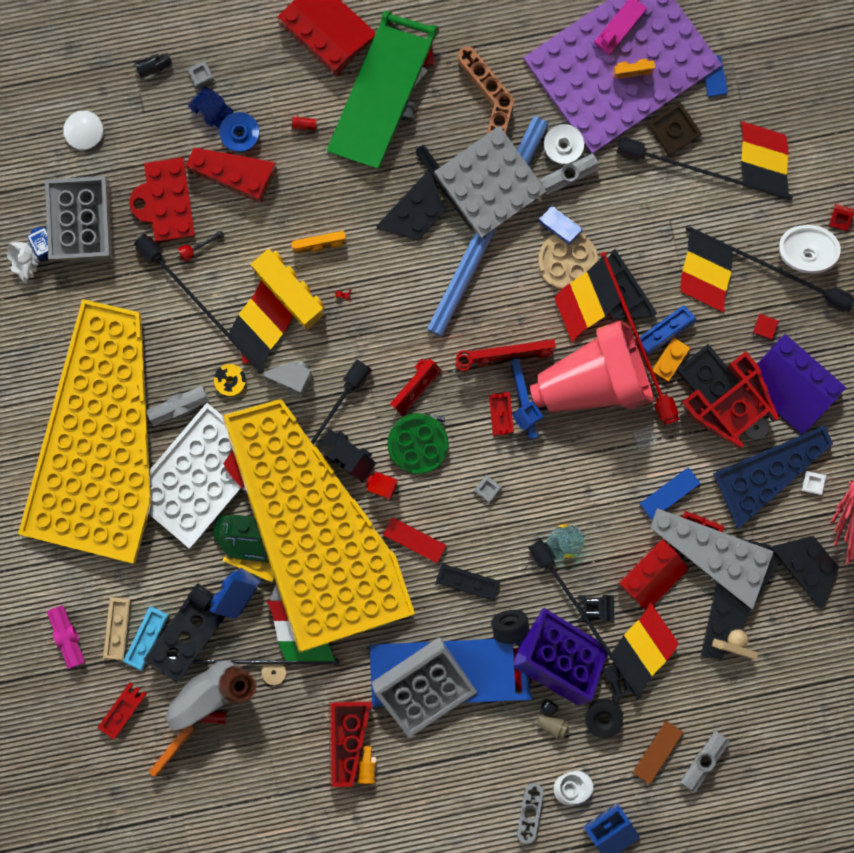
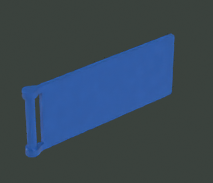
(483, 661)

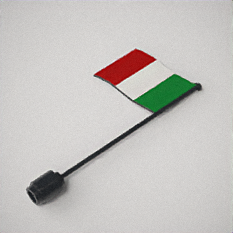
(317, 655)

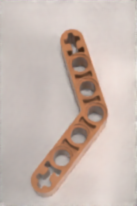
(482, 82)

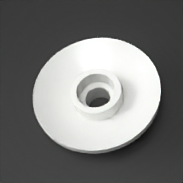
(564, 134)

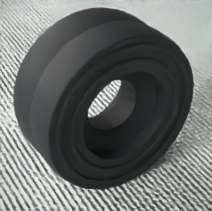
(510, 626)
(599, 729)

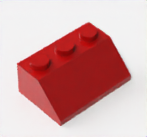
(653, 575)

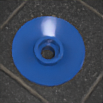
(239, 122)

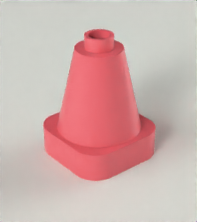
(596, 375)

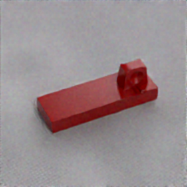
(426, 374)

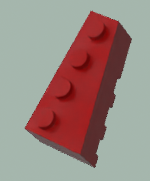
(237, 173)
(346, 736)

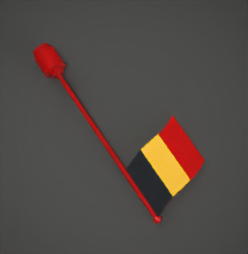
(590, 300)

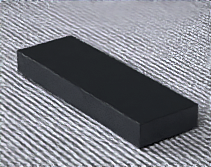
(467, 582)

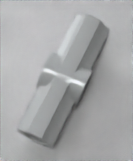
(580, 168)
(177, 406)
(697, 773)

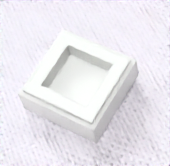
(813, 483)

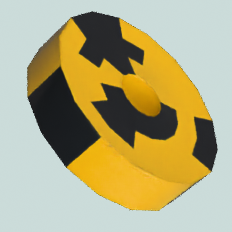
(234, 388)

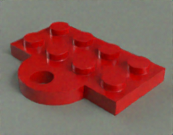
(165, 200)

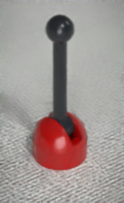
(187, 252)

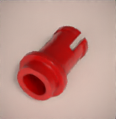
(303, 123)
(215, 717)

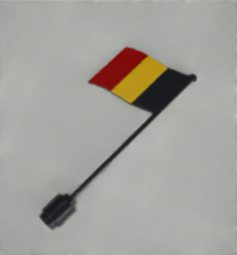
(762, 159)
(710, 267)
(256, 326)
(640, 649)

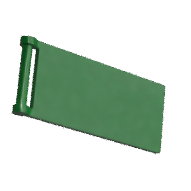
(381, 91)

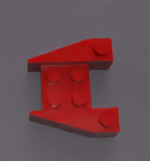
(736, 408)

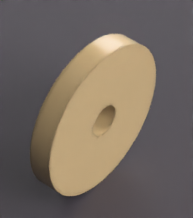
(273, 679)

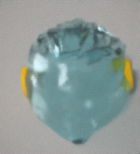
(566, 541)

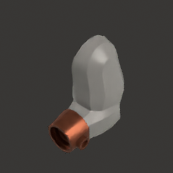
(209, 691)

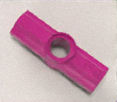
(66, 636)

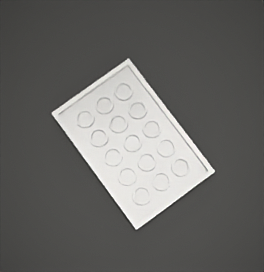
(190, 479)

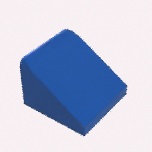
(527, 415)

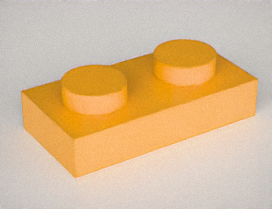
(625, 70)
(670, 359)

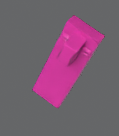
(620, 26)

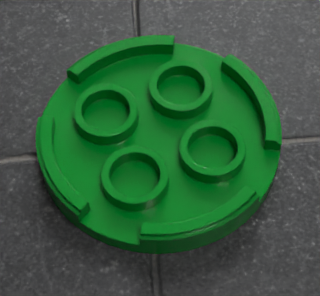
(417, 443)

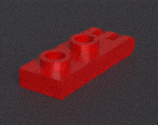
(121, 711)

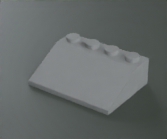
(79, 219)
(423, 687)

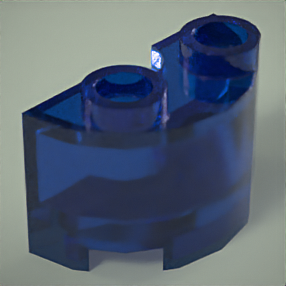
(211, 106)

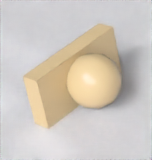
(736, 644)

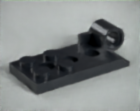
(194, 606)

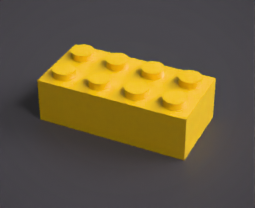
(286, 287)

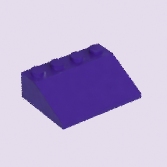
(798, 384)
(561, 658)

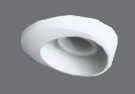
(573, 788)

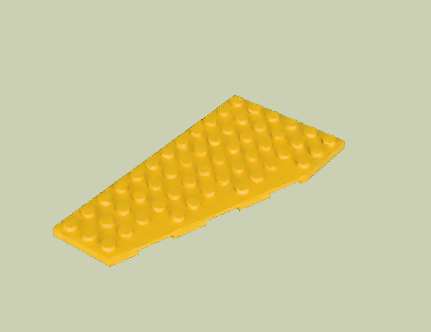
(94, 454)
(318, 540)

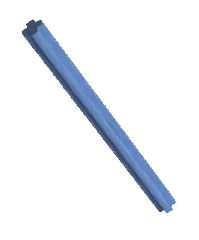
(478, 245)

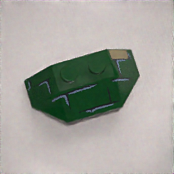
(240, 537)

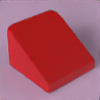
(841, 217)

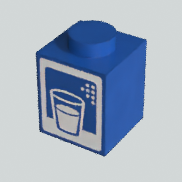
(39, 243)

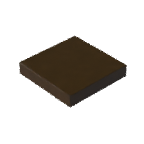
(674, 129)

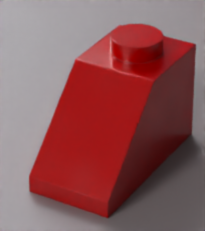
(381, 485)

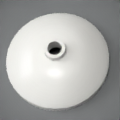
(809, 249)

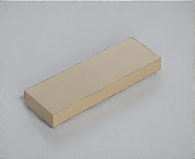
(117, 629)

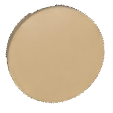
(564, 262)

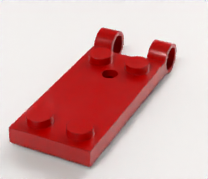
(485, 356)

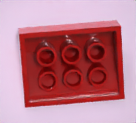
(327, 31)

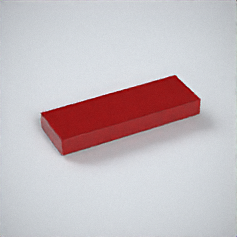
(414, 540)

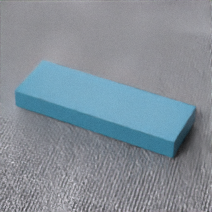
(146, 637)

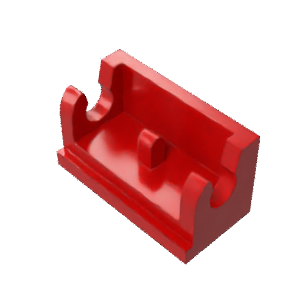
(501, 414)

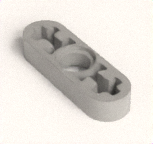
(532, 829)

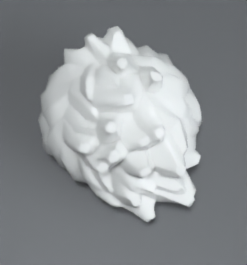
(23, 260)

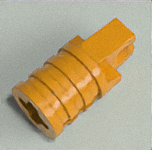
(366, 766)

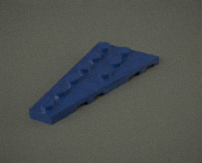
(761, 477)

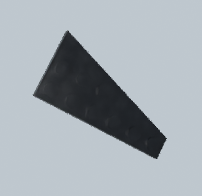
(729, 612)

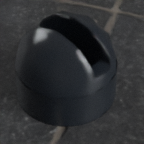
(548, 707)

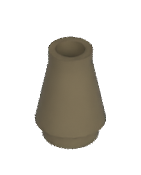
(553, 726)

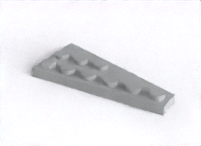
(725, 558)

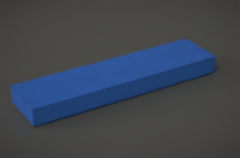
(522, 393)

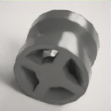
(408, 112)

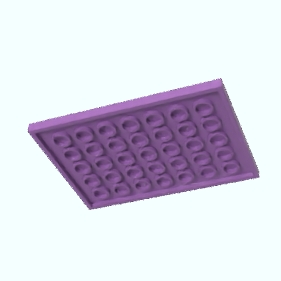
(581, 75)

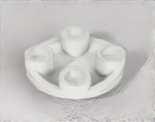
(83, 130)

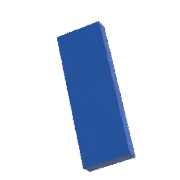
(667, 330)
(670, 492)

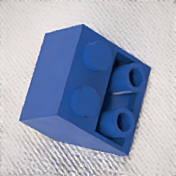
(235, 594)
(611, 831)

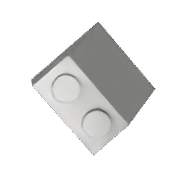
(291, 377)

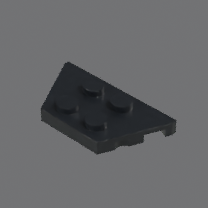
(415, 211)
(634, 297)
(809, 566)

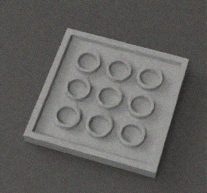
(489, 181)

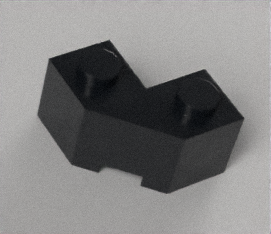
(346, 455)

